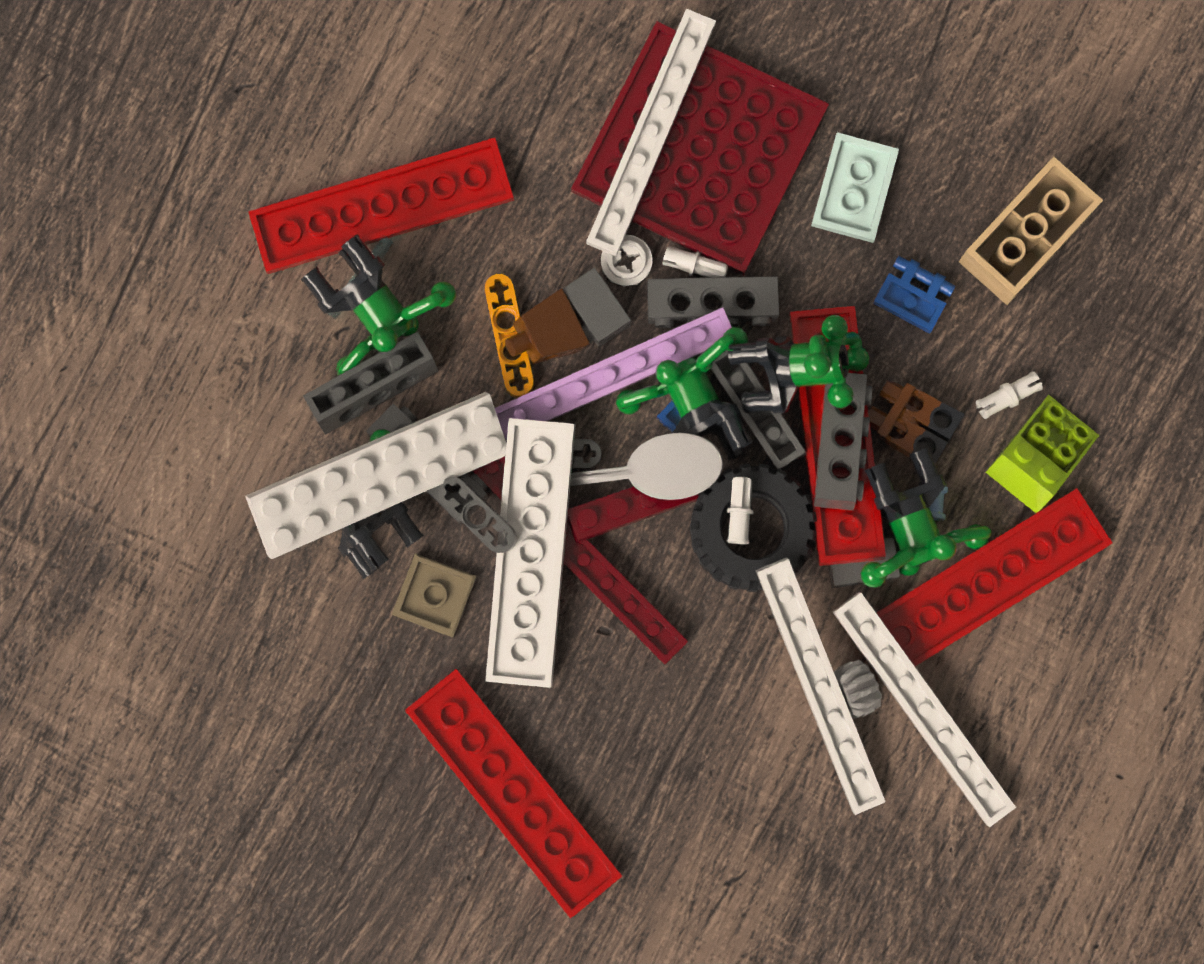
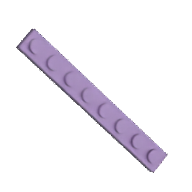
(615, 371)

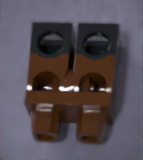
(914, 420)

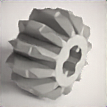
(858, 688)

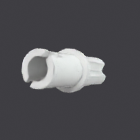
(694, 263)
(740, 510)

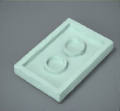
(855, 187)

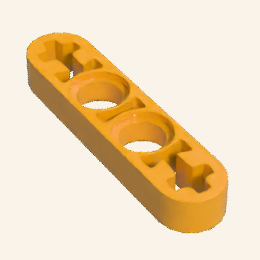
(502, 334)

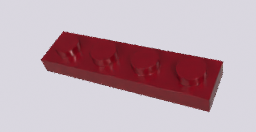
(618, 511)

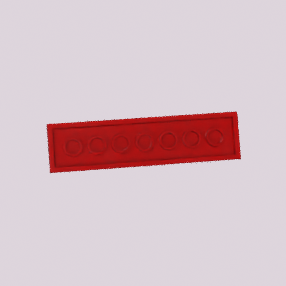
(381, 205)
(840, 533)
(995, 577)
(513, 793)

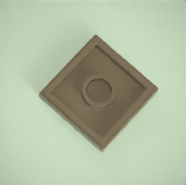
(434, 595)

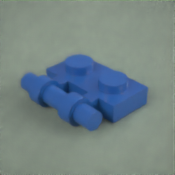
(908, 301)

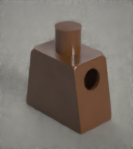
(548, 331)

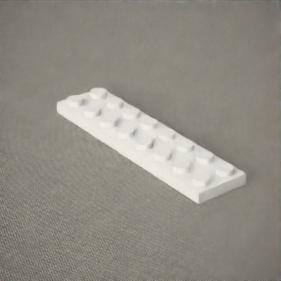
(377, 475)
(531, 573)

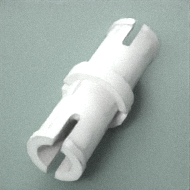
(1009, 395)

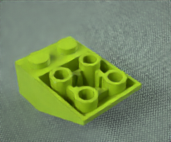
(1042, 454)

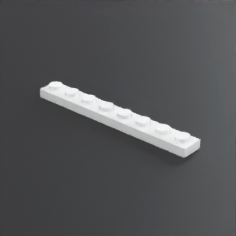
(651, 132)
(820, 685)
(924, 709)

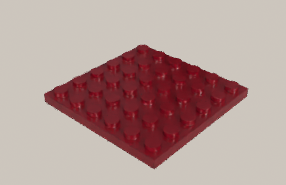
(722, 159)

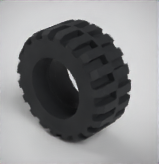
(767, 485)

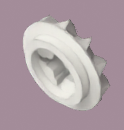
(640, 267)

